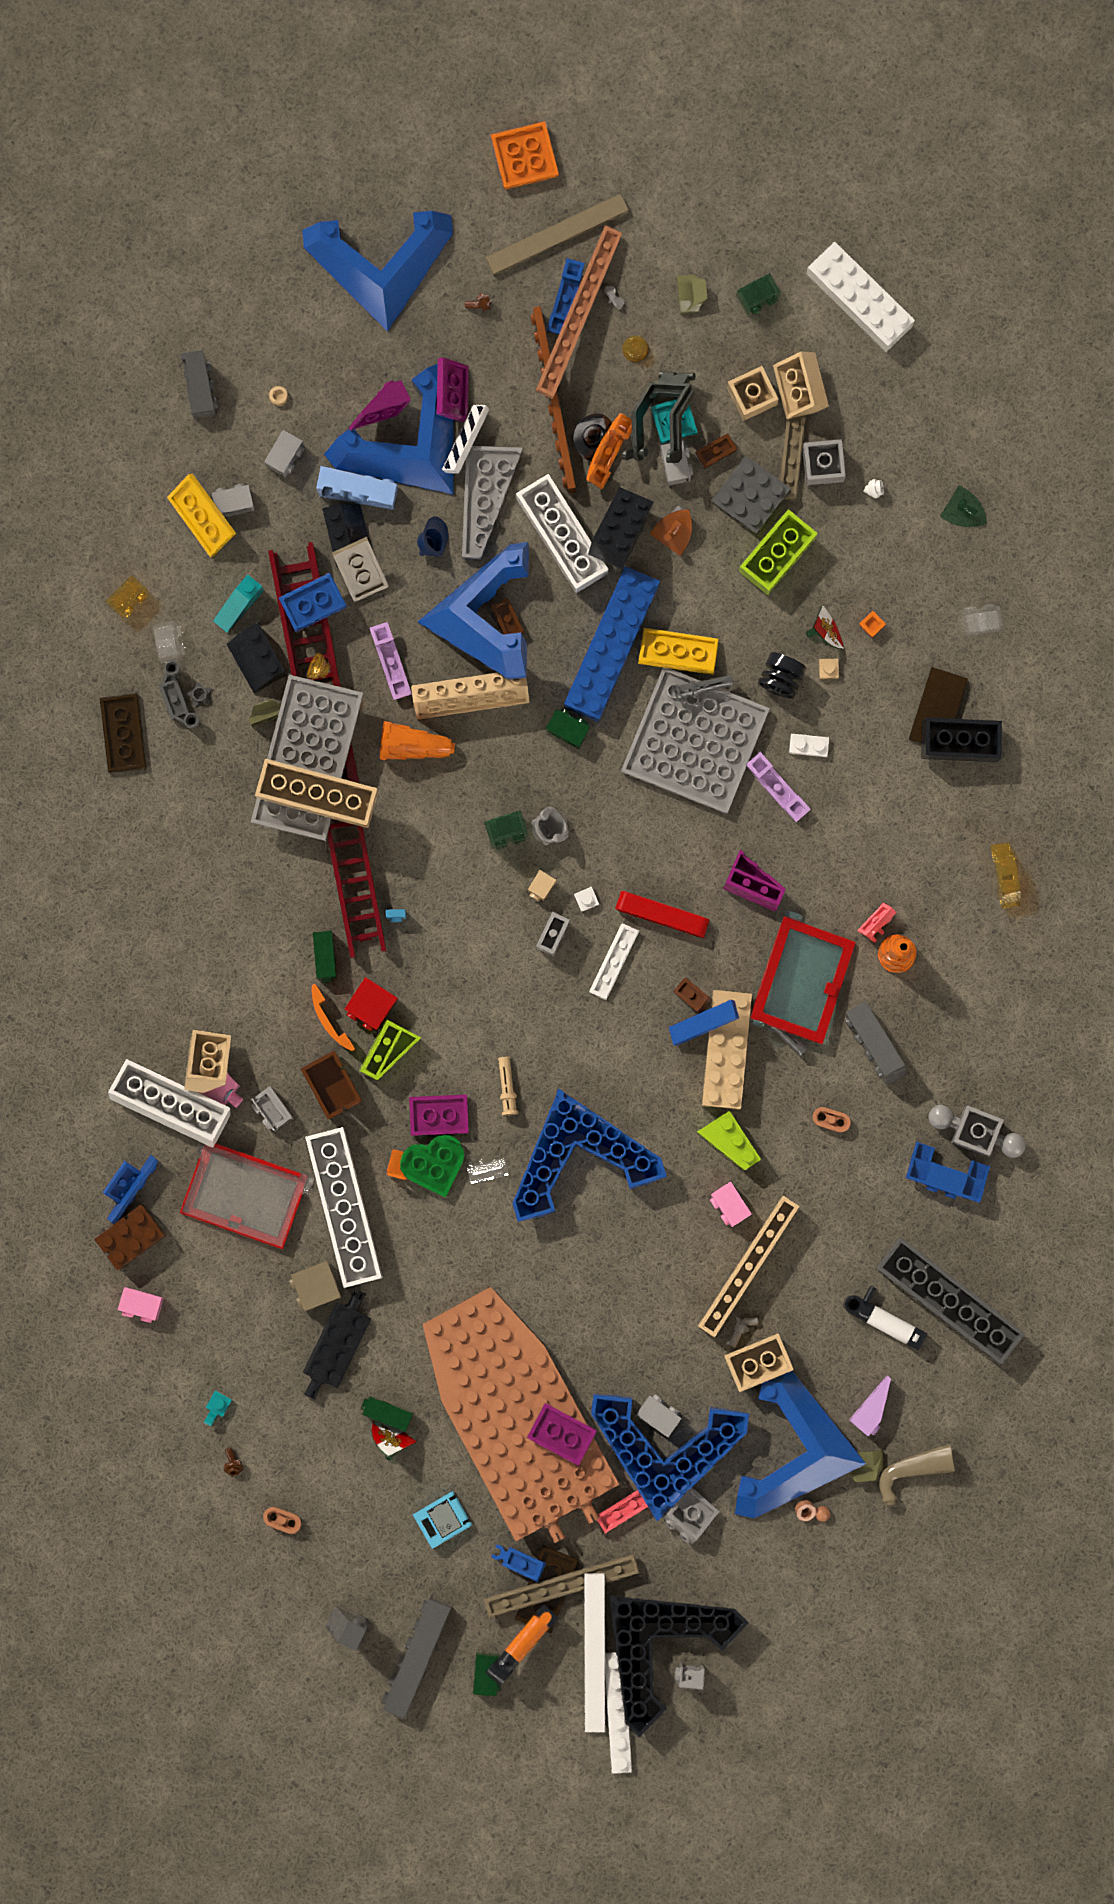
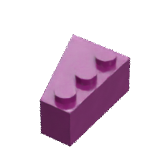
(753, 883)

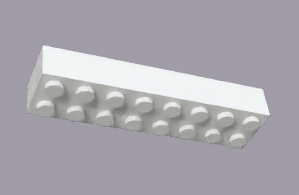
(344, 1207)

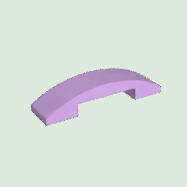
(390, 661)
(777, 787)

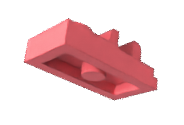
(878, 919)

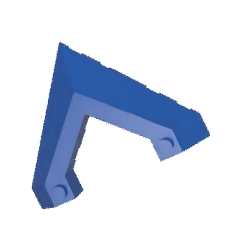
(388, 290)
(404, 463)
(461, 626)
(575, 1125)
(826, 1458)
(666, 1480)

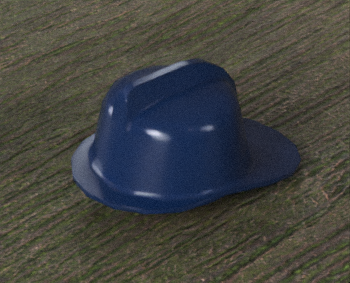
(433, 538)

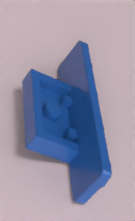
(126, 1184)

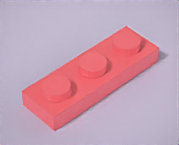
(621, 1511)

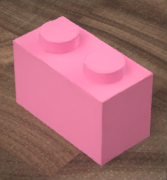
(730, 1204)
(140, 1304)

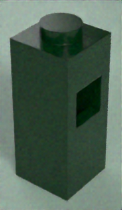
(324, 956)
(386, 1413)

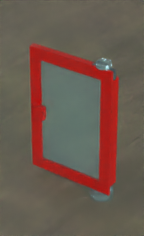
(802, 979)

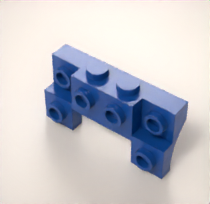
(946, 1179)

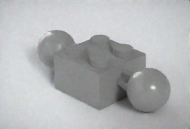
(977, 1131)

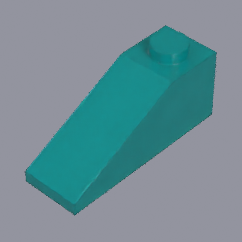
(238, 603)

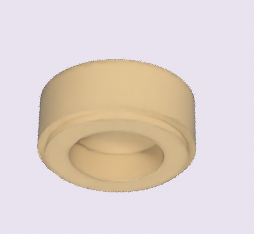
(278, 396)

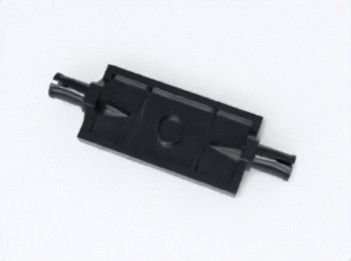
(336, 1345)

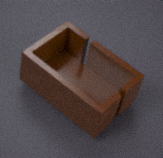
(331, 1085)
(130, 1237)

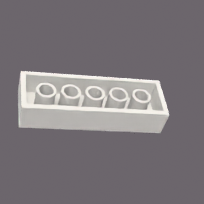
(860, 296)
(561, 533)
(169, 1103)

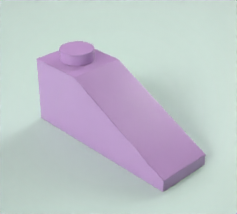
(871, 1411)

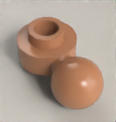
(822, 1513)

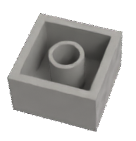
(823, 462)

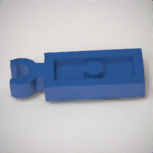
(520, 1562)

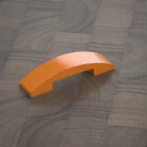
(608, 449)
(319, 999)

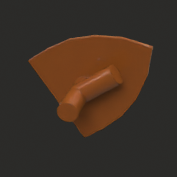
(674, 530)

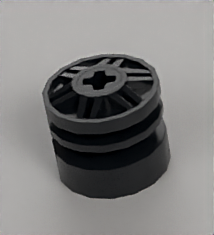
(781, 678)

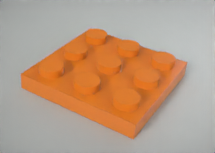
(524, 155)

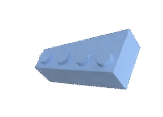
(356, 488)

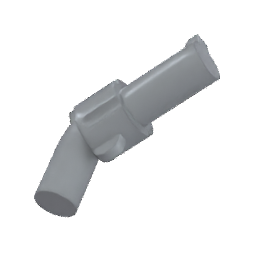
(741, 1328)

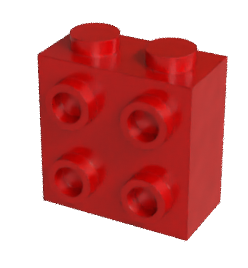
(370, 1005)

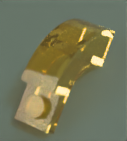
(1006, 875)

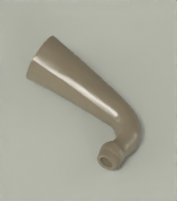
(928, 1462)

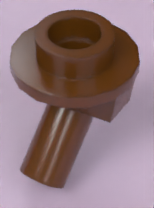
(482, 302)
(234, 1466)

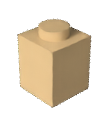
(541, 886)

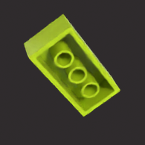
(778, 552)

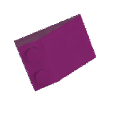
(385, 405)

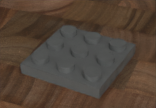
(751, 495)

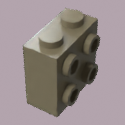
(315, 1286)

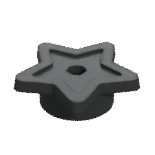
(198, 699)

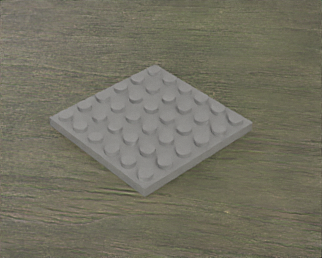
(695, 743)

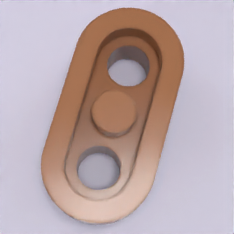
(831, 1119)
(282, 1520)

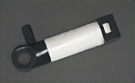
(885, 1321)

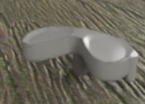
(617, 301)

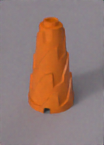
(404, 742)
(897, 953)

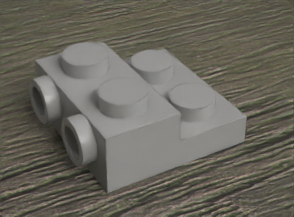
(690, 1516)

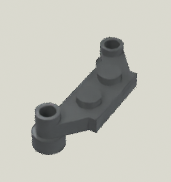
(174, 698)

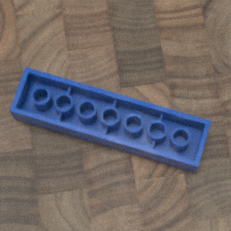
(611, 644)

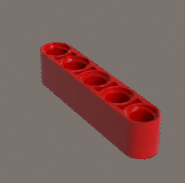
(662, 914)

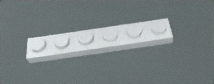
(617, 1728)

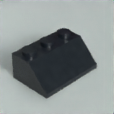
(344, 525)
(256, 658)

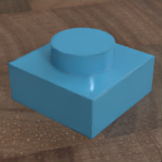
(396, 915)

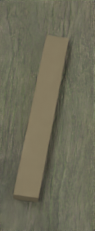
(557, 234)
(792, 453)
(558, 1586)

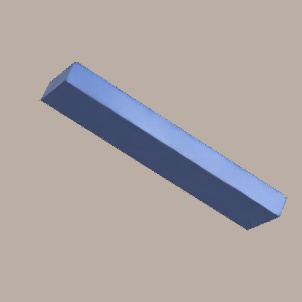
(704, 1022)

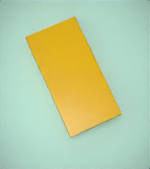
(201, 515)
(678, 651)

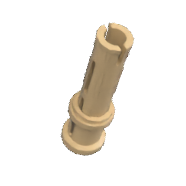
(508, 1096)

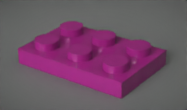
(452, 389)
(438, 1115)
(561, 1434)

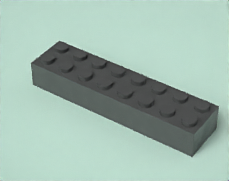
(950, 1301)

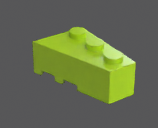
(387, 1049)
(730, 1140)

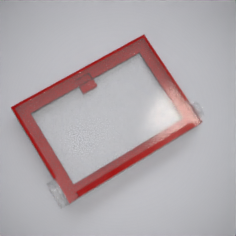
(245, 1194)

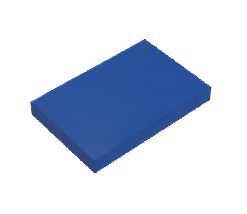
(312, 602)

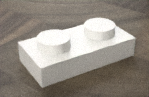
(809, 745)

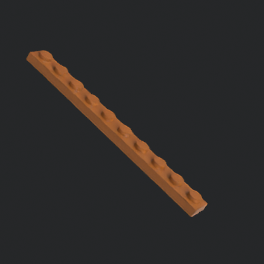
(554, 407)

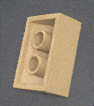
(800, 385)
(207, 1061)
(758, 1362)

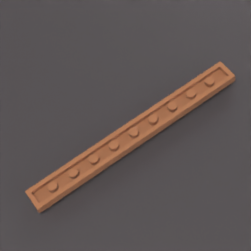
(578, 312)

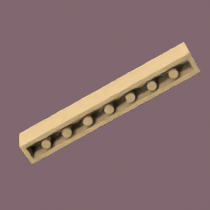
(748, 1266)

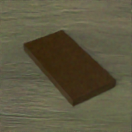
(939, 699)
(123, 733)
(556, 1565)

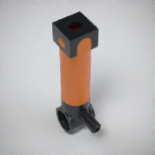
(521, 1645)

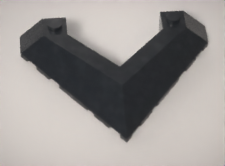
(634, 1627)

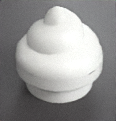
(874, 488)

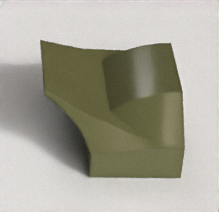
(691, 293)
(264, 712)
(871, 1469)

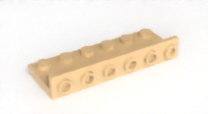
(468, 695)

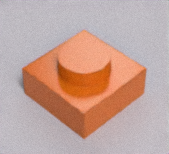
(872, 624)

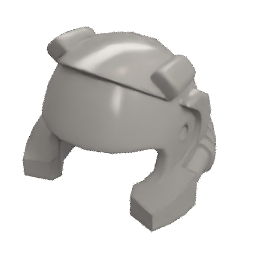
(550, 826)

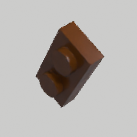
(716, 451)
(506, 617)
(692, 995)

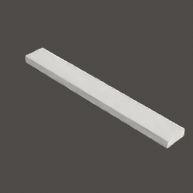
(594, 1653)

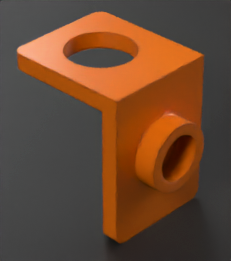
(394, 1165)

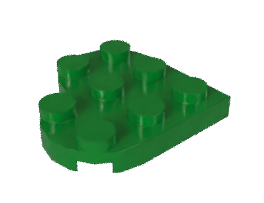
(433, 1164)

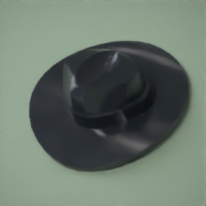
(589, 434)

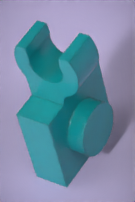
(217, 1405)

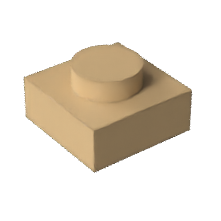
(828, 669)

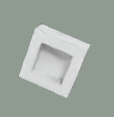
(586, 899)

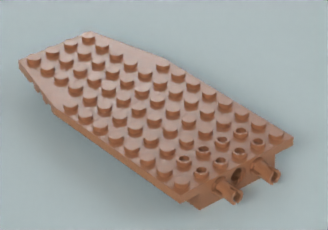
(493, 1388)

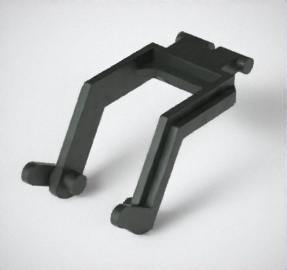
(669, 385)

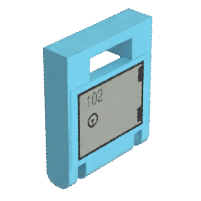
(445, 1518)

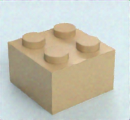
(752, 393)

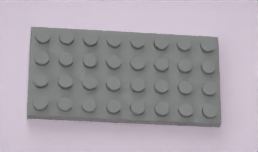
(314, 735)

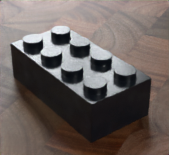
(620, 528)
(961, 739)

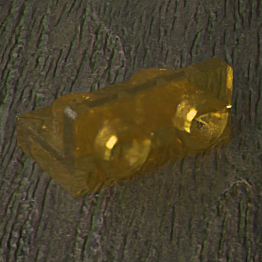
(127, 597)

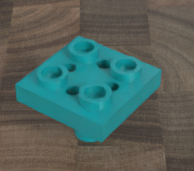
(660, 414)

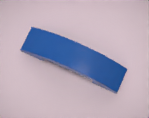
(567, 290)

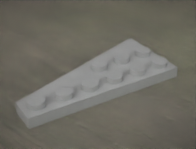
(486, 484)

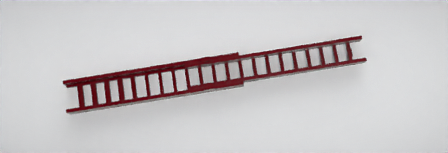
(350, 764)

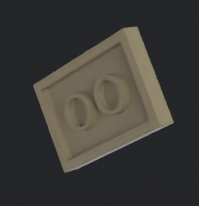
(360, 569)

